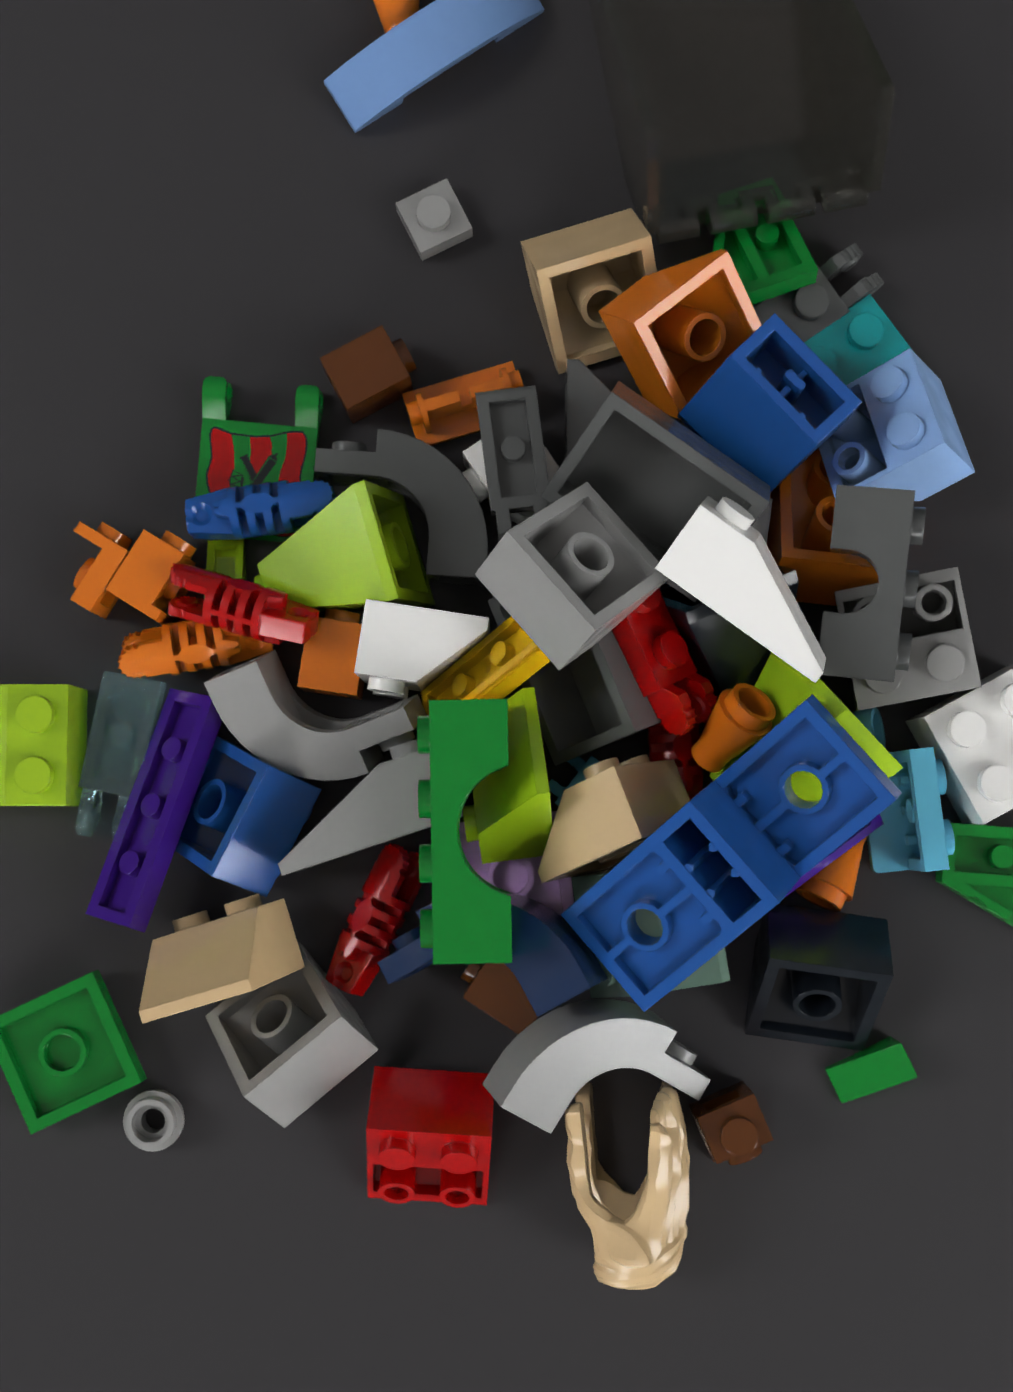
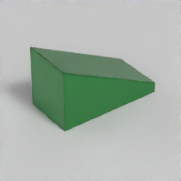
(871, 1070)

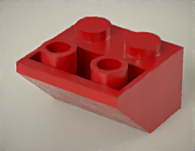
(429, 1136)

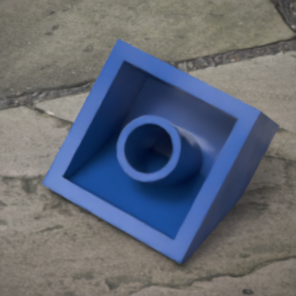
(244, 818)

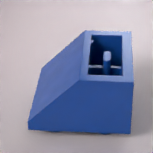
(770, 404)

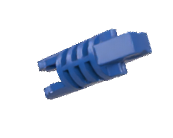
(256, 509)

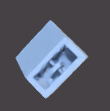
(899, 433)

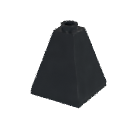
(716, 645)

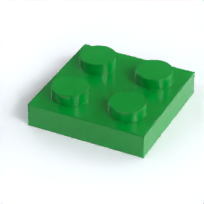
(66, 1052)

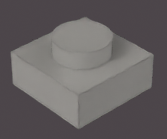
(434, 219)

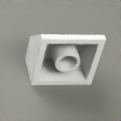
(412, 645)

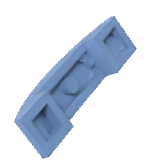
(419, 52)

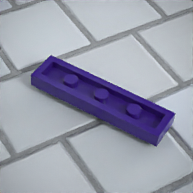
(156, 811)

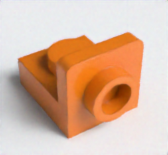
(97, 572)

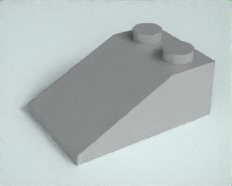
(371, 814)

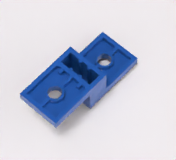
(730, 853)

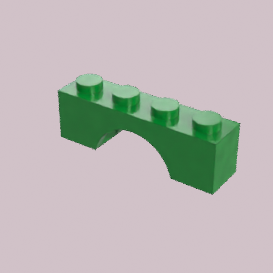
(468, 914)

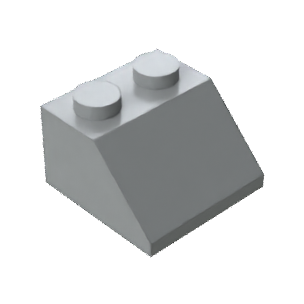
(570, 574)
(290, 1040)

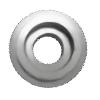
(141, 1133)

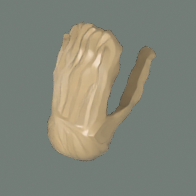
(637, 1234)

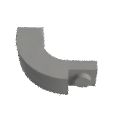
(287, 733)
(577, 1043)

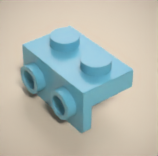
(914, 825)

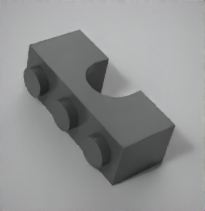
(878, 528)

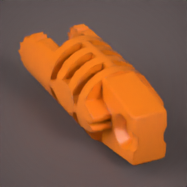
(185, 648)

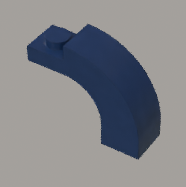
(546, 956)

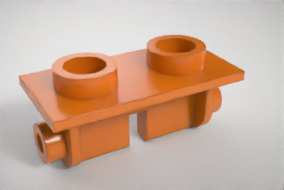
(450, 407)

